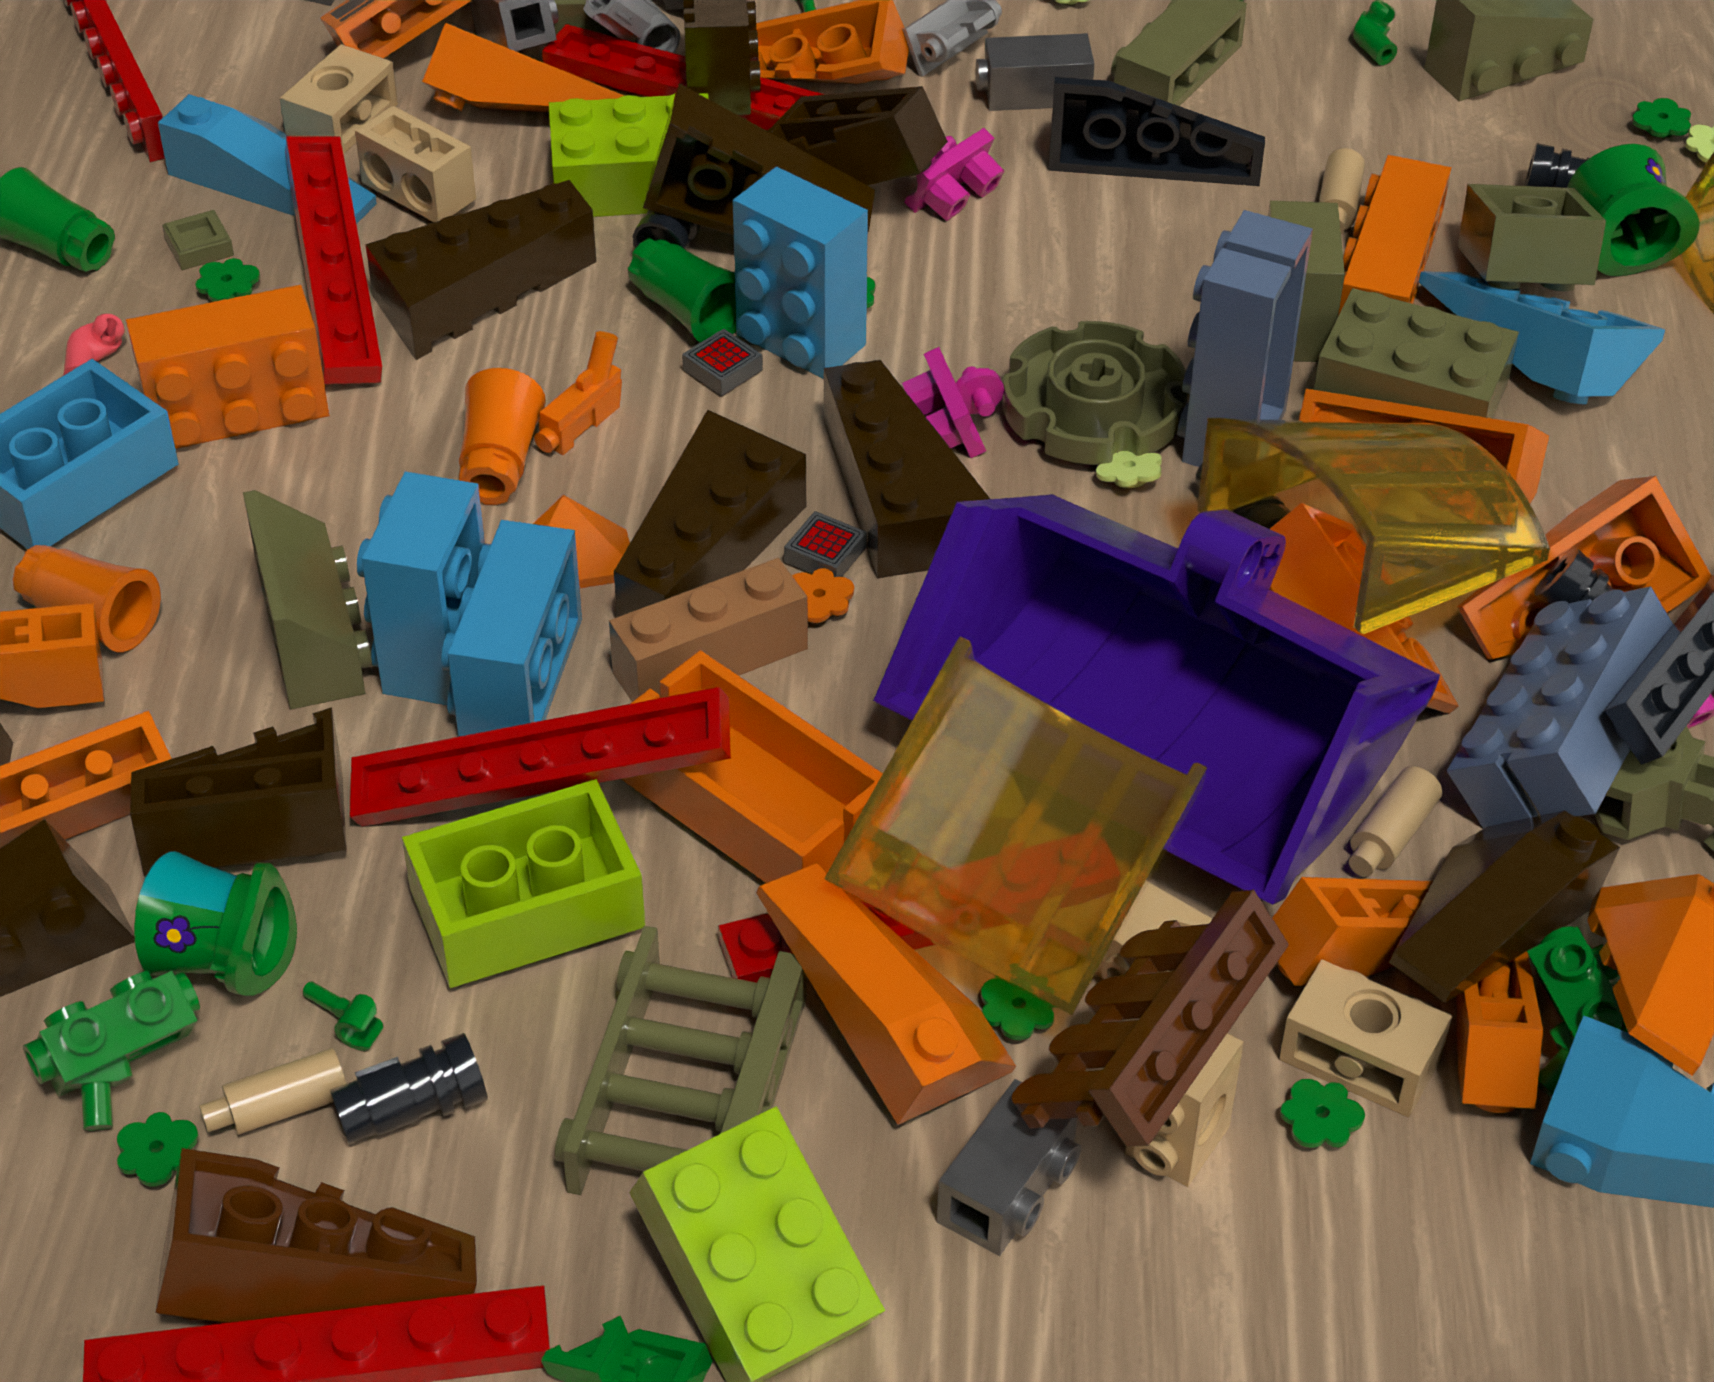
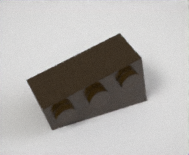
(722, 51)
(866, 132)
(247, 803)
(52, 910)

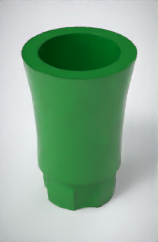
(51, 223)
(686, 287)

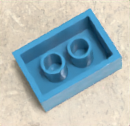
(800, 271)
(77, 453)
(416, 580)
(514, 629)

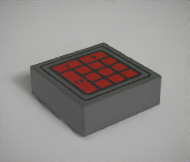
(722, 362)
(825, 544)

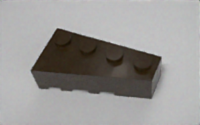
(717, 155)
(479, 262)
(893, 466)
(712, 514)

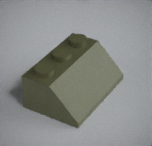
(306, 603)

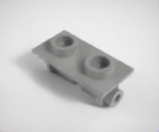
(949, 30)

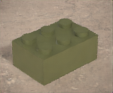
(1416, 356)

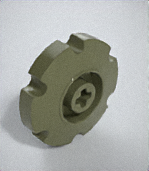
(1094, 392)

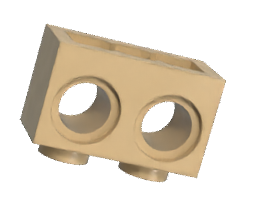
(415, 164)

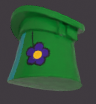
(1642, 215)
(215, 923)

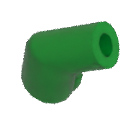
(1372, 30)

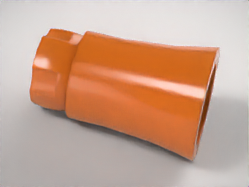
(498, 430)
(122, 596)

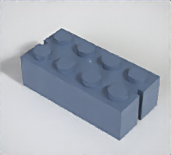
(1244, 327)
(1549, 714)

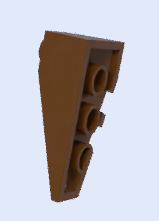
(270, 1249)

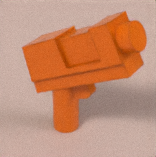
(585, 402)

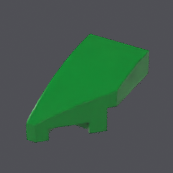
(630, 1358)

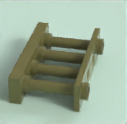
(756, 1057)

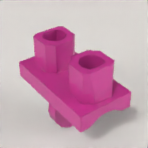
(950, 167)
(974, 393)

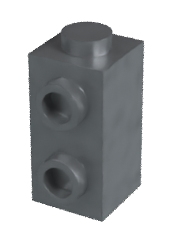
(515, 22)
(1023, 69)
(1002, 1175)

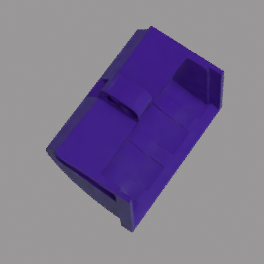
(1177, 662)

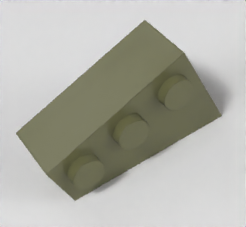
(1503, 42)

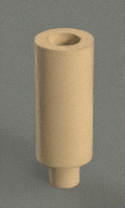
(1343, 184)
(1394, 820)
(275, 1093)

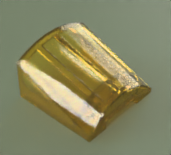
(1424, 496)
(1012, 833)

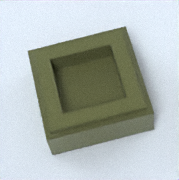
(198, 239)

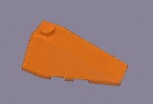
(835, 44)
(499, 78)
(1515, 445)
(1625, 533)
(1324, 575)
(1665, 960)
(894, 1009)

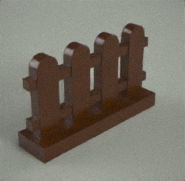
(1178, 1028)

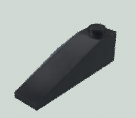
(1133, 134)

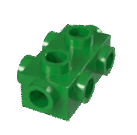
(1577, 987)
(97, 1044)

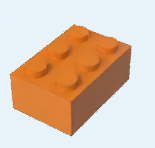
(231, 365)

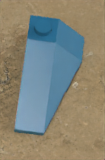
(235, 155)
(1555, 345)
(1628, 1122)

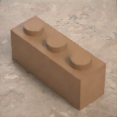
(735, 620)

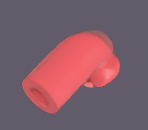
(93, 341)

